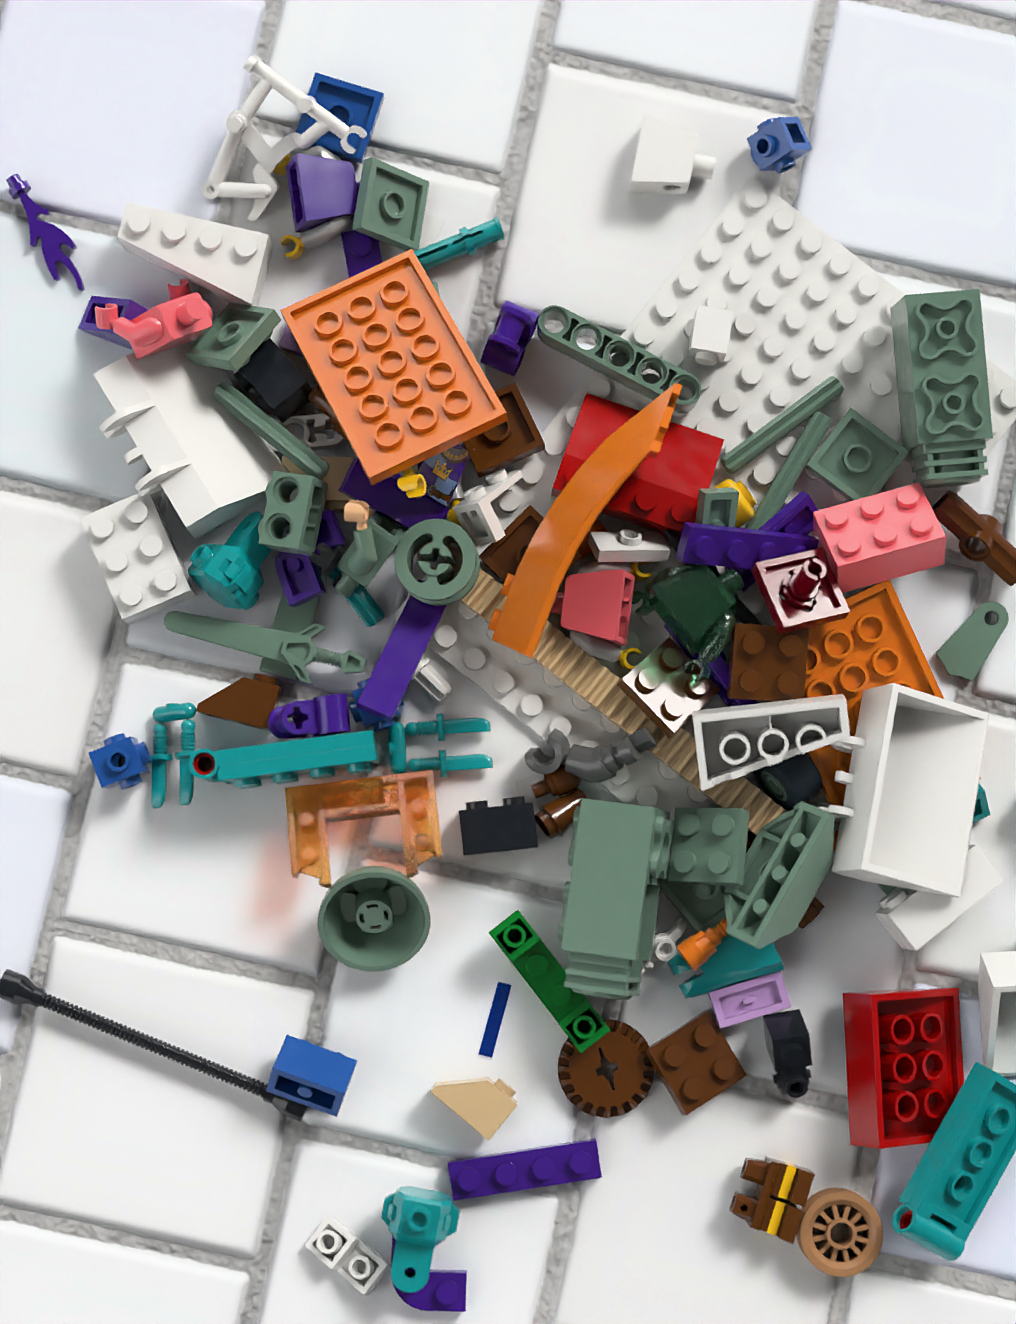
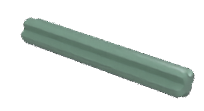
(782, 425)
(271, 430)
(790, 470)

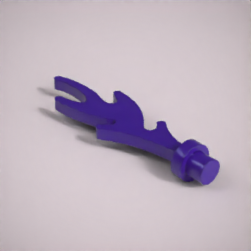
(51, 235)

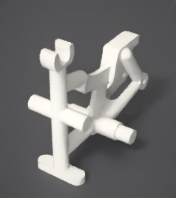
(241, 127)

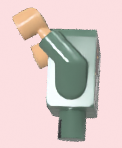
(371, 547)

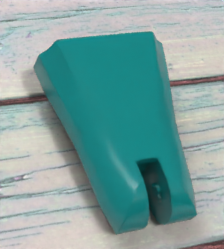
(727, 966)

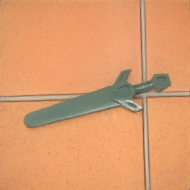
(268, 643)

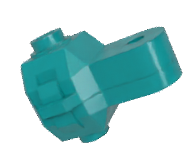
(232, 570)
(418, 1223)

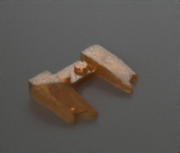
(317, 804)

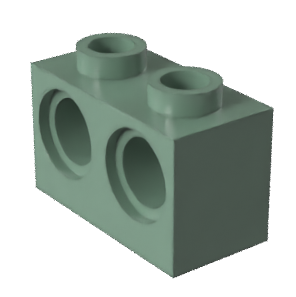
(302, 513)

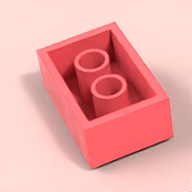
(880, 537)

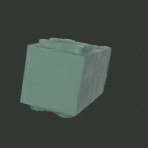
(942, 385)
(613, 895)

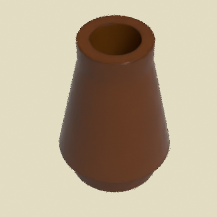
(558, 814)

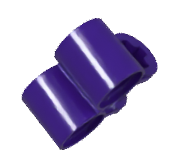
(510, 338)
(311, 718)

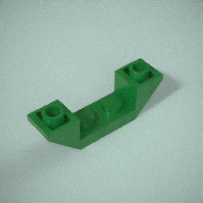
(547, 980)

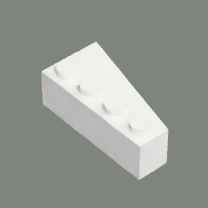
(204, 252)
(763, 734)

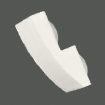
(348, 1255)

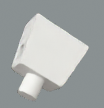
(667, 159)

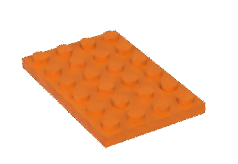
(393, 366)
(861, 653)

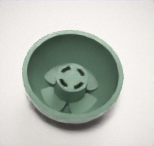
(374, 934)

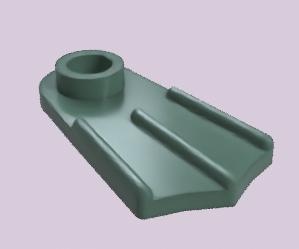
(973, 642)

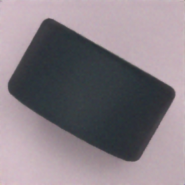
(790, 781)

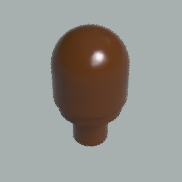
(556, 783)

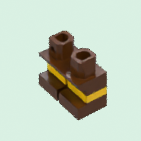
(767, 1212)

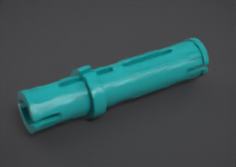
(460, 244)

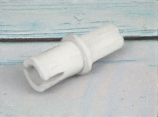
(431, 681)

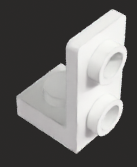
(476, 511)

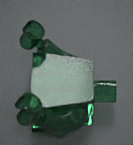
(695, 609)

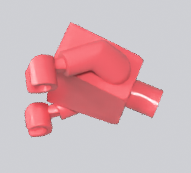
(163, 325)

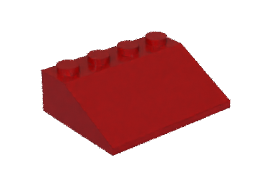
(662, 489)
(901, 1063)

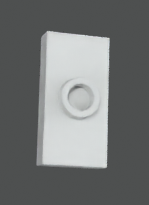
(629, 546)

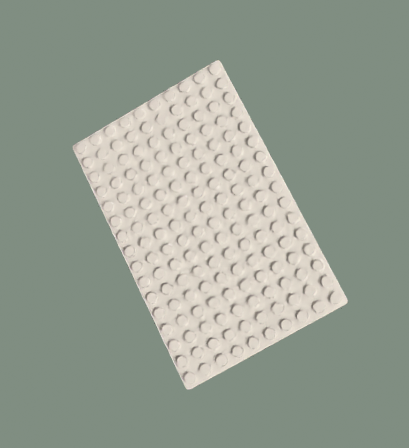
(797, 319)

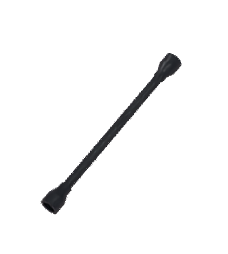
(20, 990)

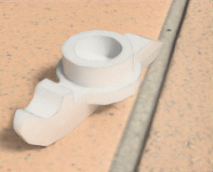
(664, 944)

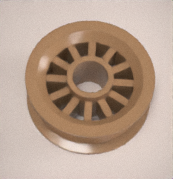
(871, 1241)

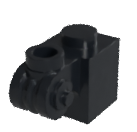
(789, 1051)

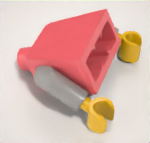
(599, 608)

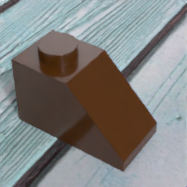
(244, 701)

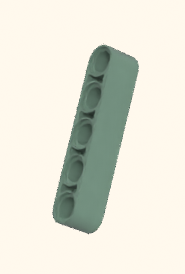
(609, 343)

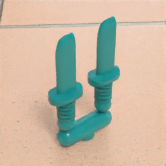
(170, 713)
(444, 763)

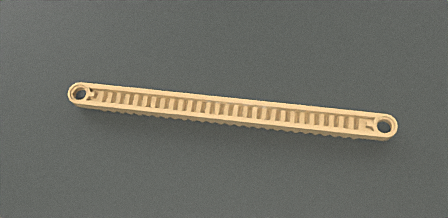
(600, 690)

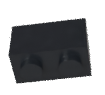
(275, 380)
(498, 827)

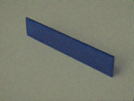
(495, 1019)

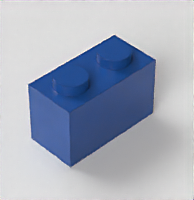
(311, 1075)

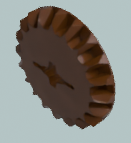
(630, 1079)

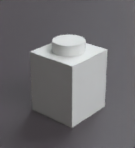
(710, 335)

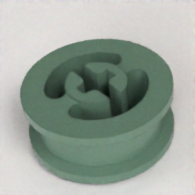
(441, 534)

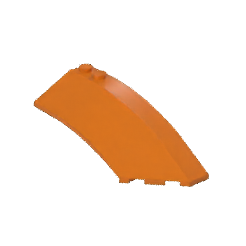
(568, 521)

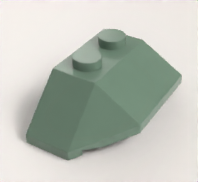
(780, 875)

